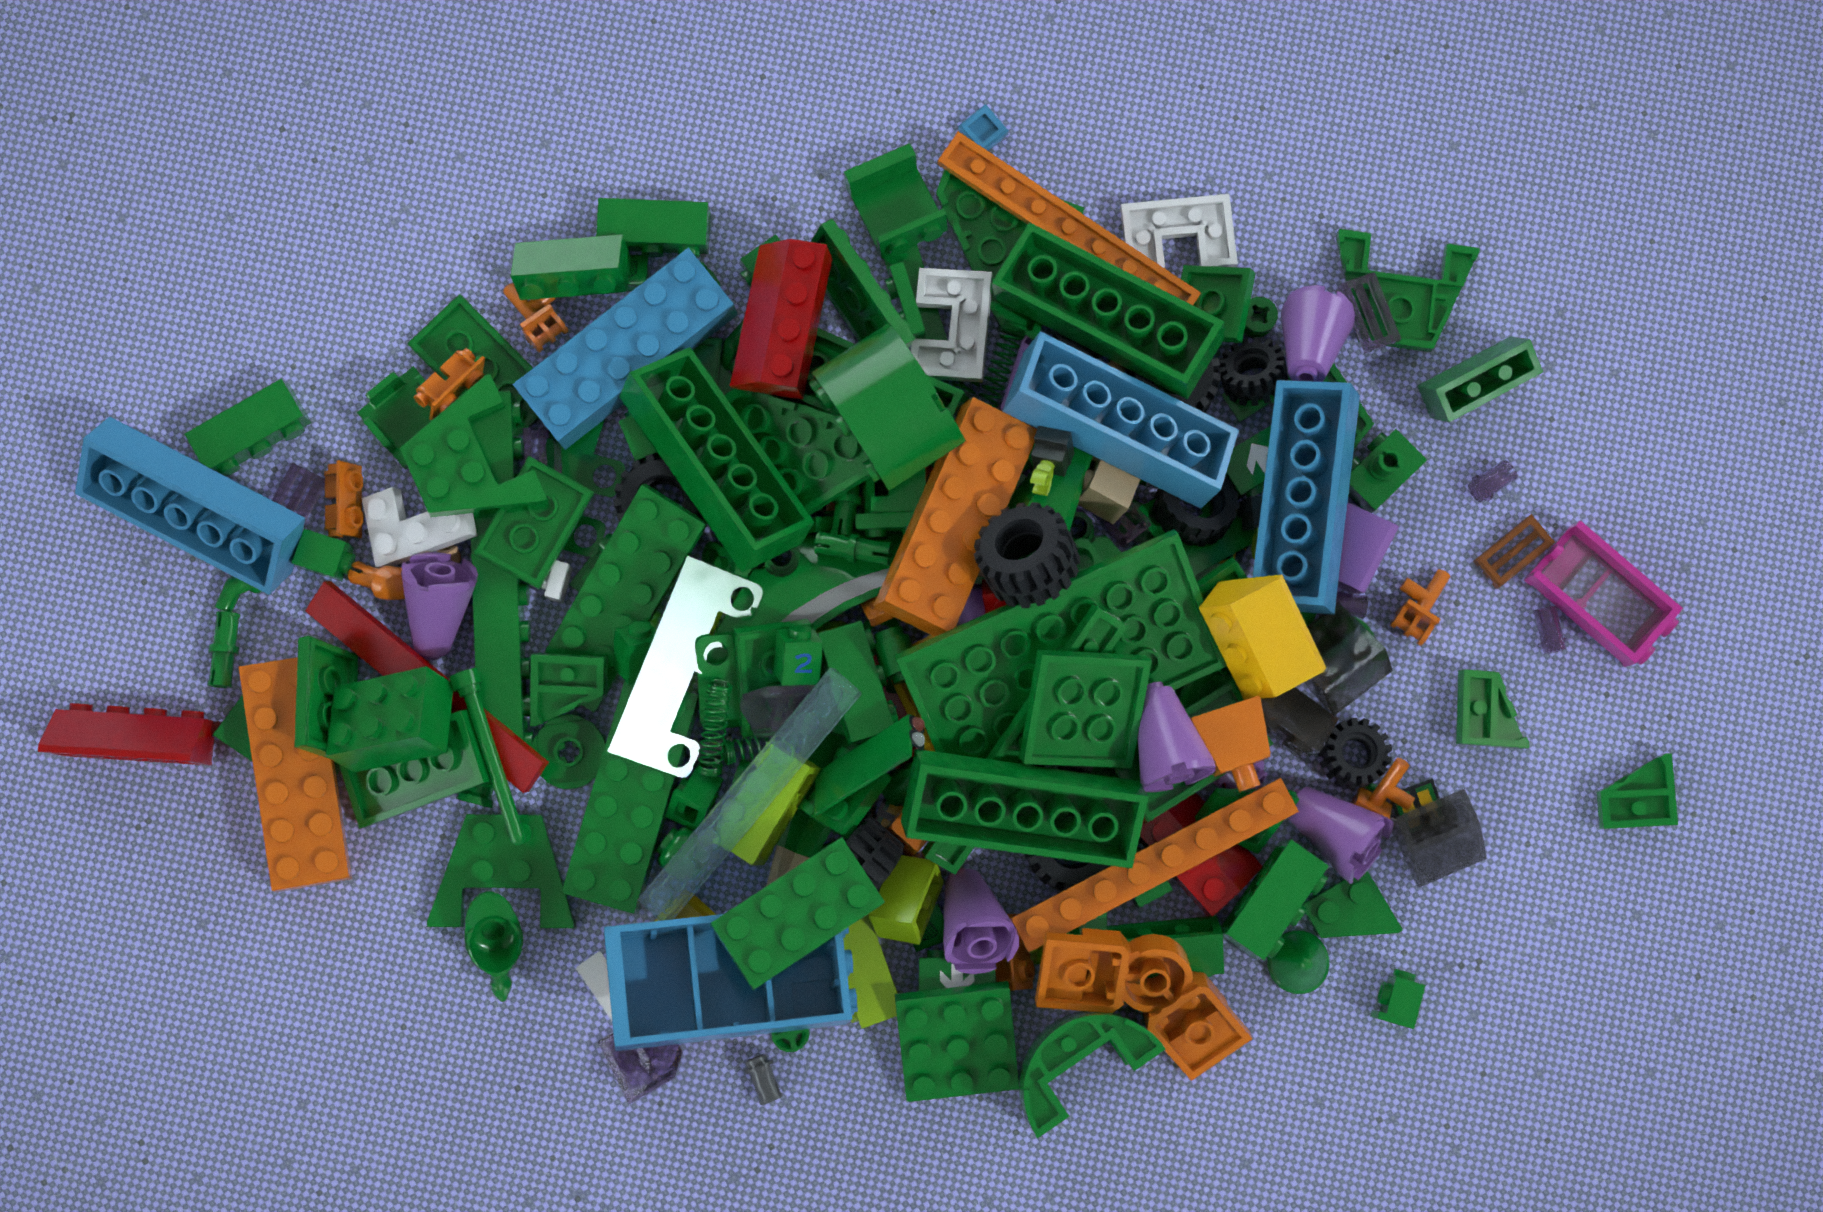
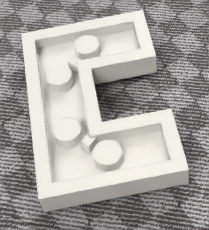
(1202, 216)
(970, 299)
(399, 538)

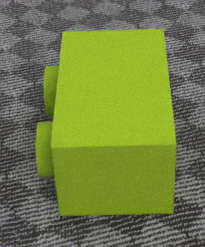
(909, 900)

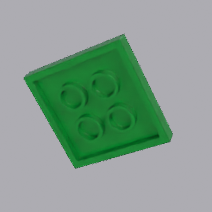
(1084, 709)
(957, 1041)

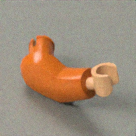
(387, 581)

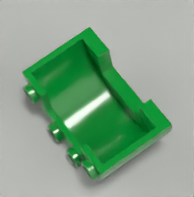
(887, 406)
(1066, 1044)

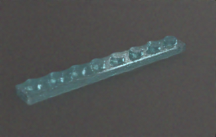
(750, 795)

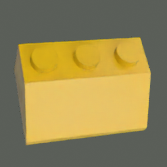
(1261, 635)

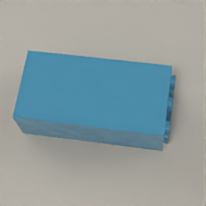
(681, 987)

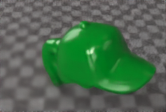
(493, 939)

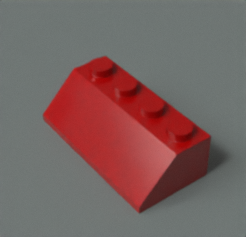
(782, 318)
(129, 736)
(1214, 880)

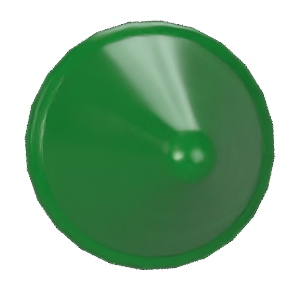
(1300, 963)

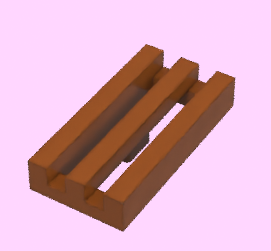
(1490, 570)

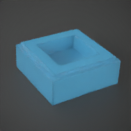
(984, 128)

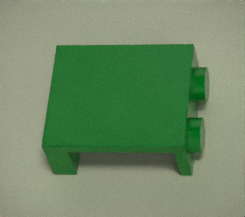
(895, 202)

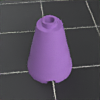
(1314, 331)
(436, 600)
(1169, 743)
(1341, 831)
(975, 925)

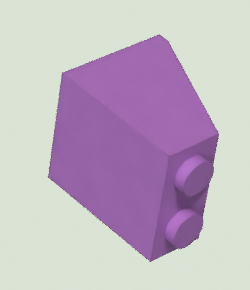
(1363, 548)

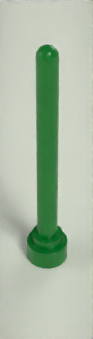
(468, 686)

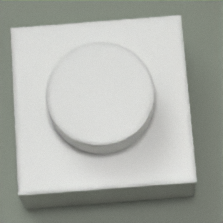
(557, 582)

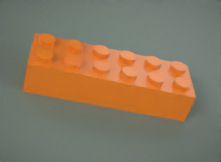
(965, 489)
(293, 786)

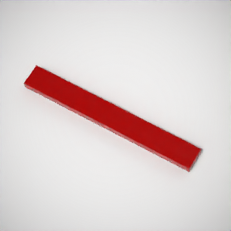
(392, 655)

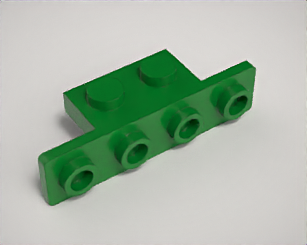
(902, 286)

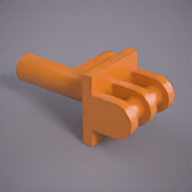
(541, 320)
(1415, 617)
(1386, 789)

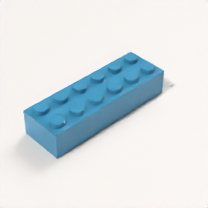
(659, 318)
(1122, 420)
(1307, 489)
(188, 505)

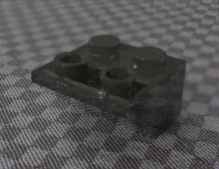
(1351, 659)
(1298, 722)
(1439, 837)

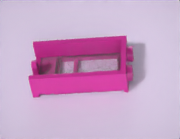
(1605, 594)

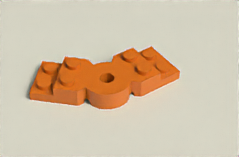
(1178, 1005)

